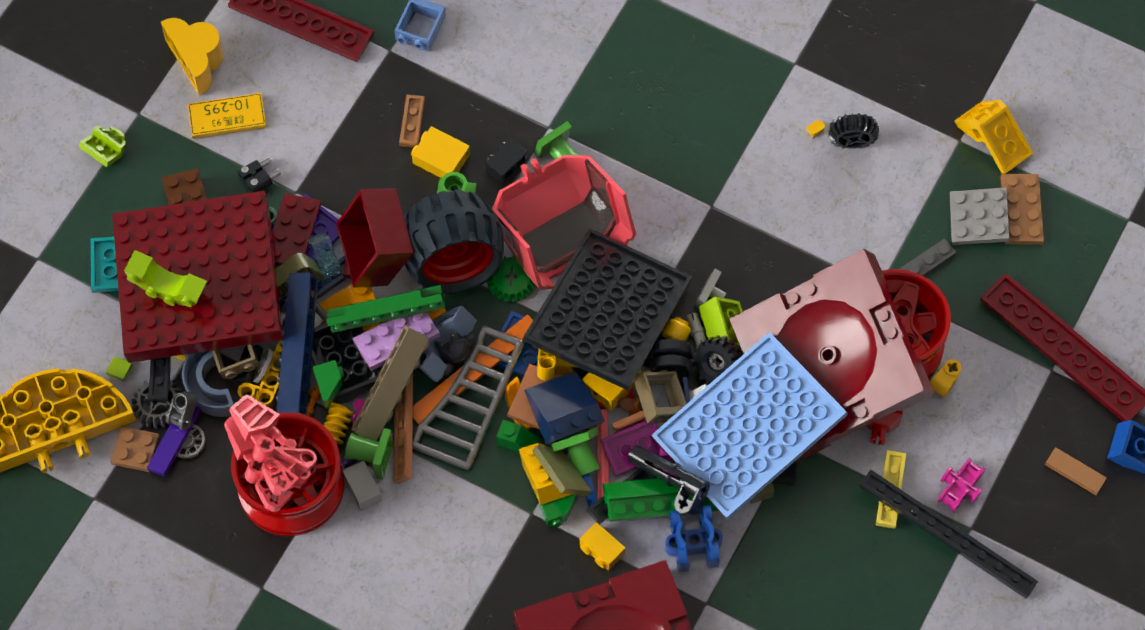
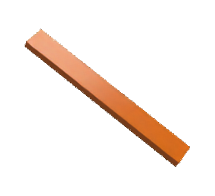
(427, 404)

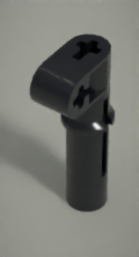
(687, 484)

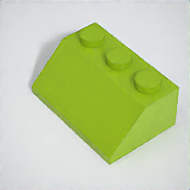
(717, 315)

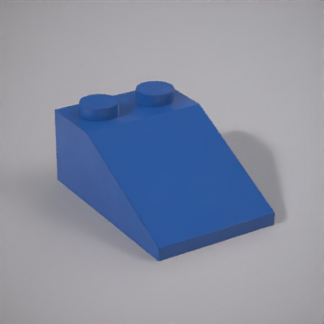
(1129, 446)

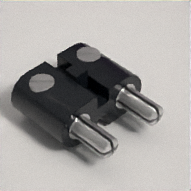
(256, 177)

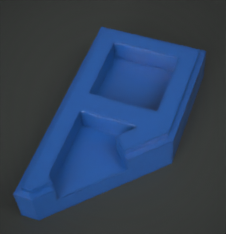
(591, 497)

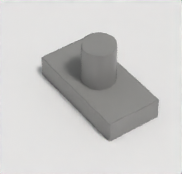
(709, 289)

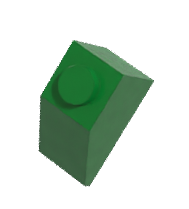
(329, 380)
(515, 436)
(558, 511)

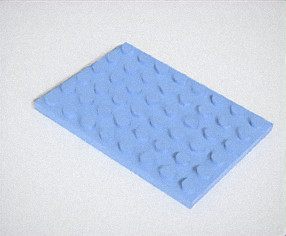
(750, 424)

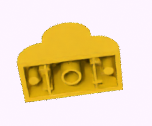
(196, 49)

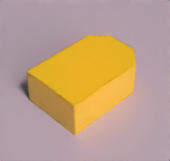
(815, 128)

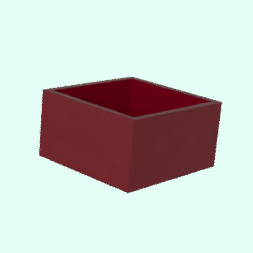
(374, 237)

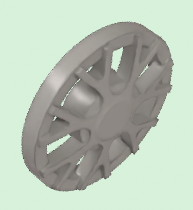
(264, 364)
(190, 442)

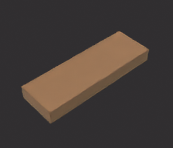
(412, 121)
(1075, 471)

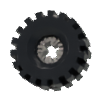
(708, 352)

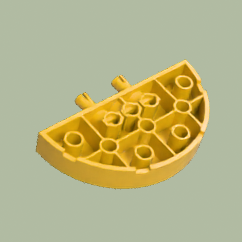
(55, 412)

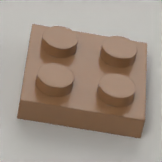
(134, 448)

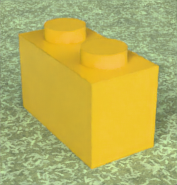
(602, 546)

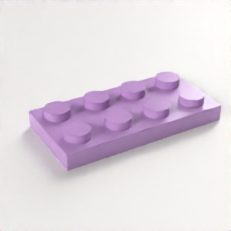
(378, 342)

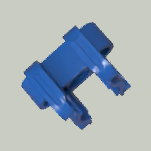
(703, 535)

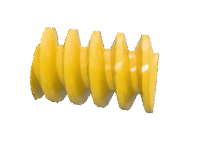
(336, 420)

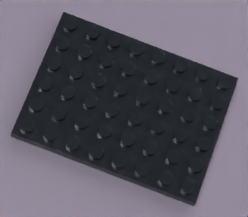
(607, 309)

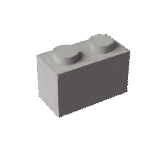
(362, 485)

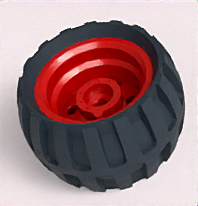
(454, 241)

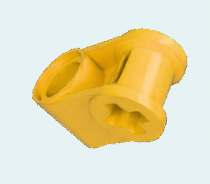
(944, 380)

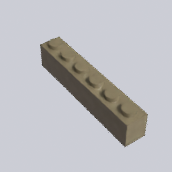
(390, 383)

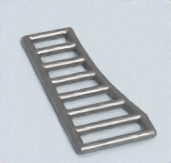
(451, 397)

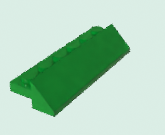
(385, 308)
(642, 499)

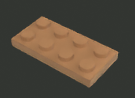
(1023, 208)

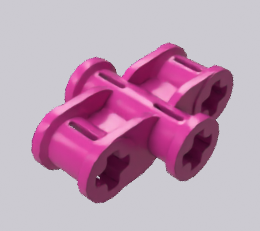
(961, 485)

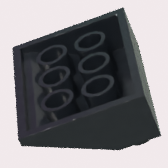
(341, 347)

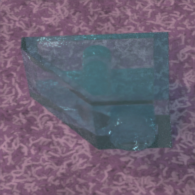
(324, 255)

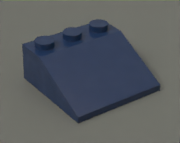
(563, 407)

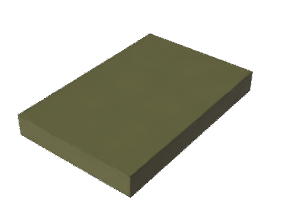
(561, 471)

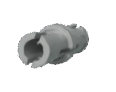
(697, 330)

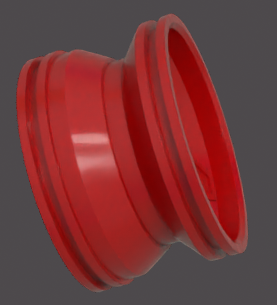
(915, 292)
(312, 509)

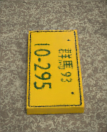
(226, 115)

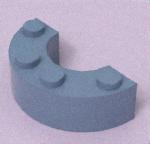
(451, 321)
(210, 400)

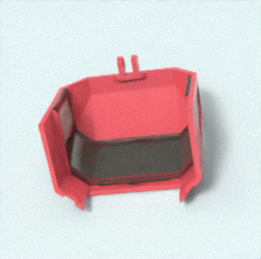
(553, 210)

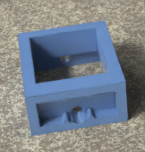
(424, 8)

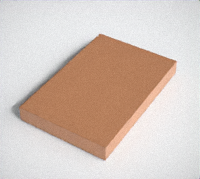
(520, 408)

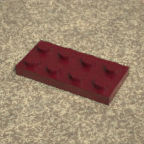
(294, 226)

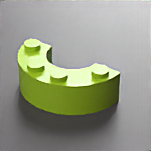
(162, 283)

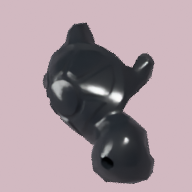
(454, 351)

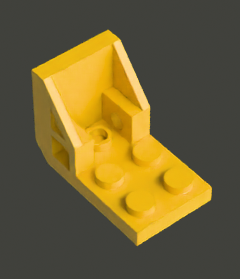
(996, 126)

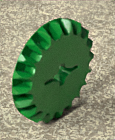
(500, 285)

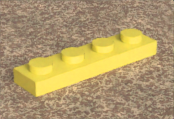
(892, 472)

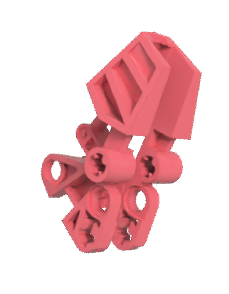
(279, 466)

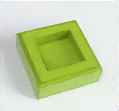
(119, 368)

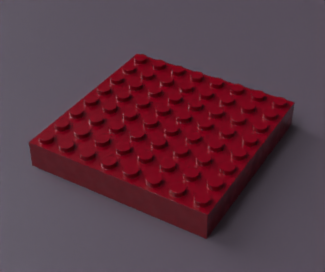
(214, 240)

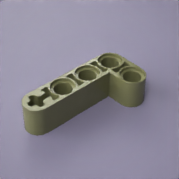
(295, 264)

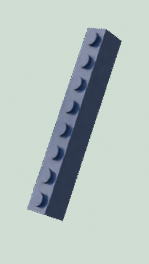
(297, 343)

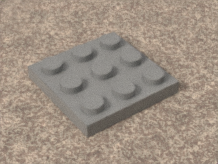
(979, 216)

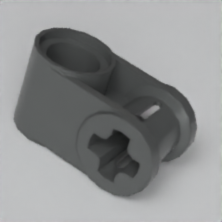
(180, 412)

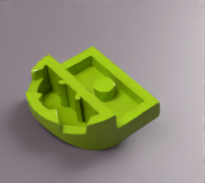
(104, 145)

